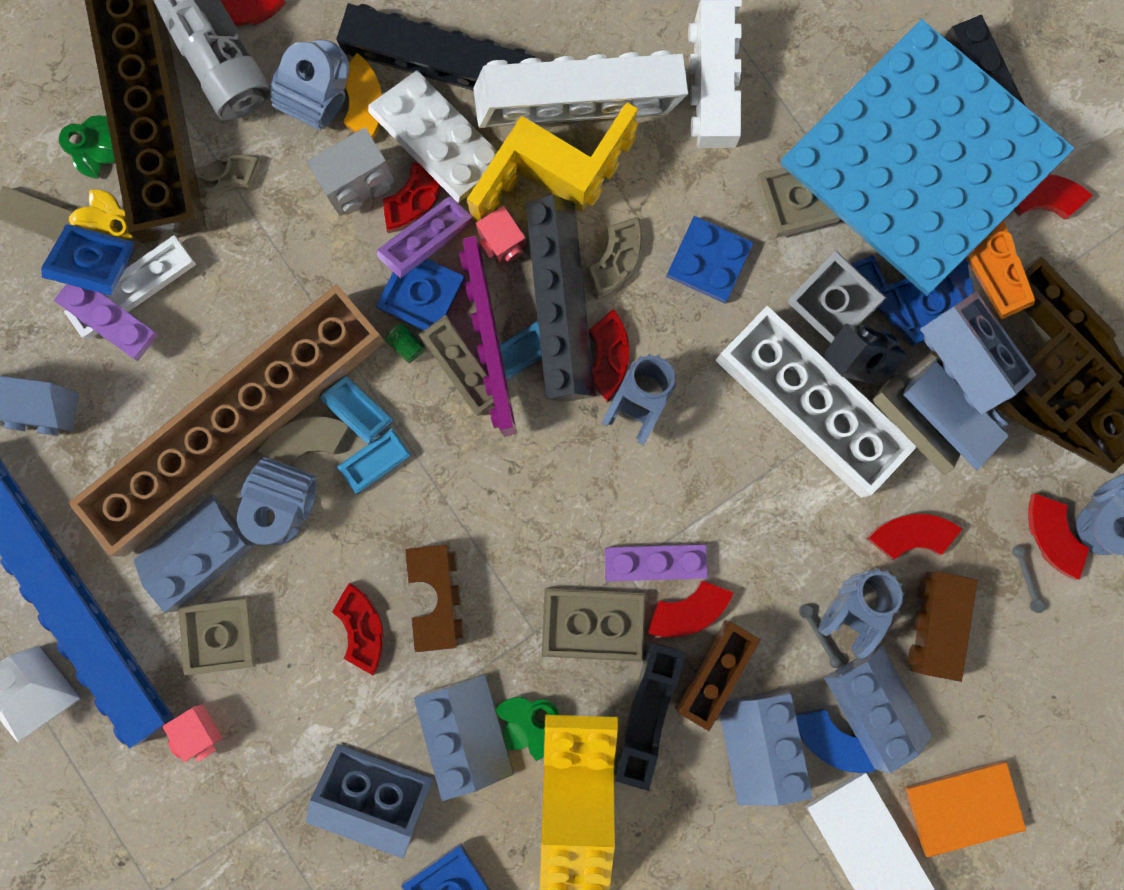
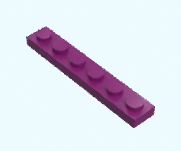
(490, 351)

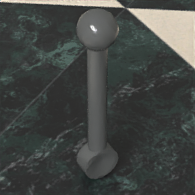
(1035, 605)
(806, 612)

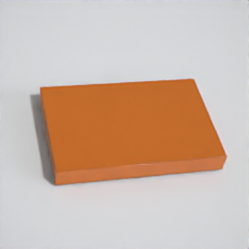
(965, 808)

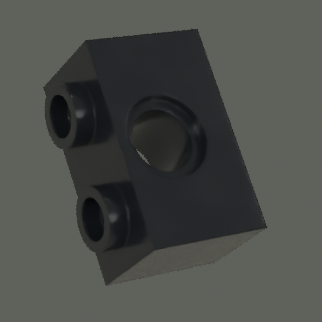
(864, 354)

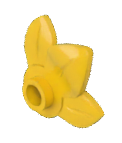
(101, 215)

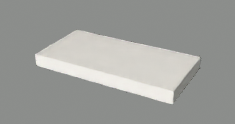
(866, 838)

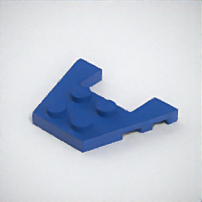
(909, 307)

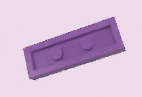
(424, 237)
(107, 319)
(655, 563)

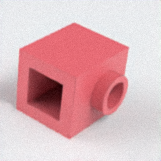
(501, 236)
(192, 734)

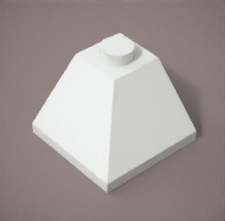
(31, 692)

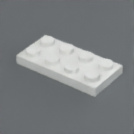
(434, 134)

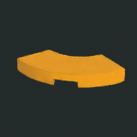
(362, 90)

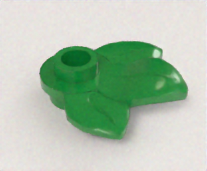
(94, 147)
(523, 727)

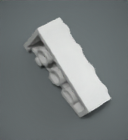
(716, 74)

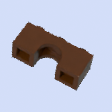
(435, 567)

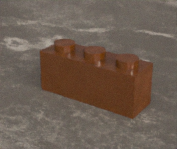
(943, 625)
(717, 675)

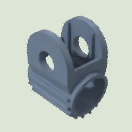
(311, 82)
(630, 391)
(276, 488)
(1102, 519)
(867, 622)

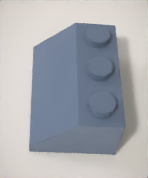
(978, 353)
(36, 405)
(945, 407)
(191, 555)
(879, 710)
(463, 737)
(765, 749)
(368, 801)

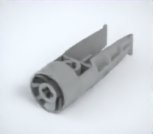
(216, 55)

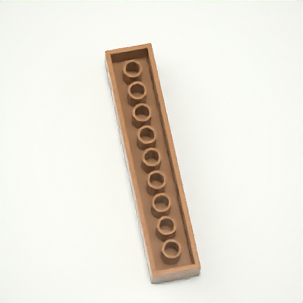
(226, 423)

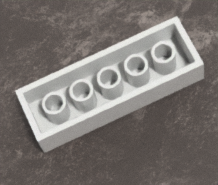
(578, 88)
(816, 403)

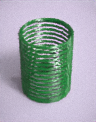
(410, 348)

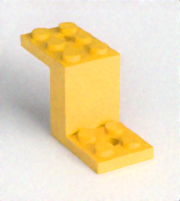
(552, 164)
(578, 802)

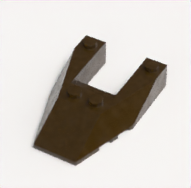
(1078, 374)

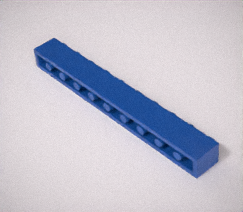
(76, 620)

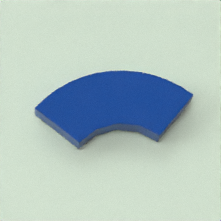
(831, 744)

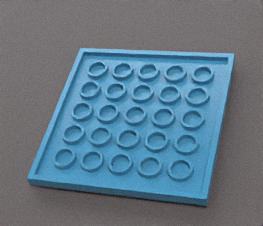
(925, 156)

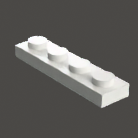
(144, 279)

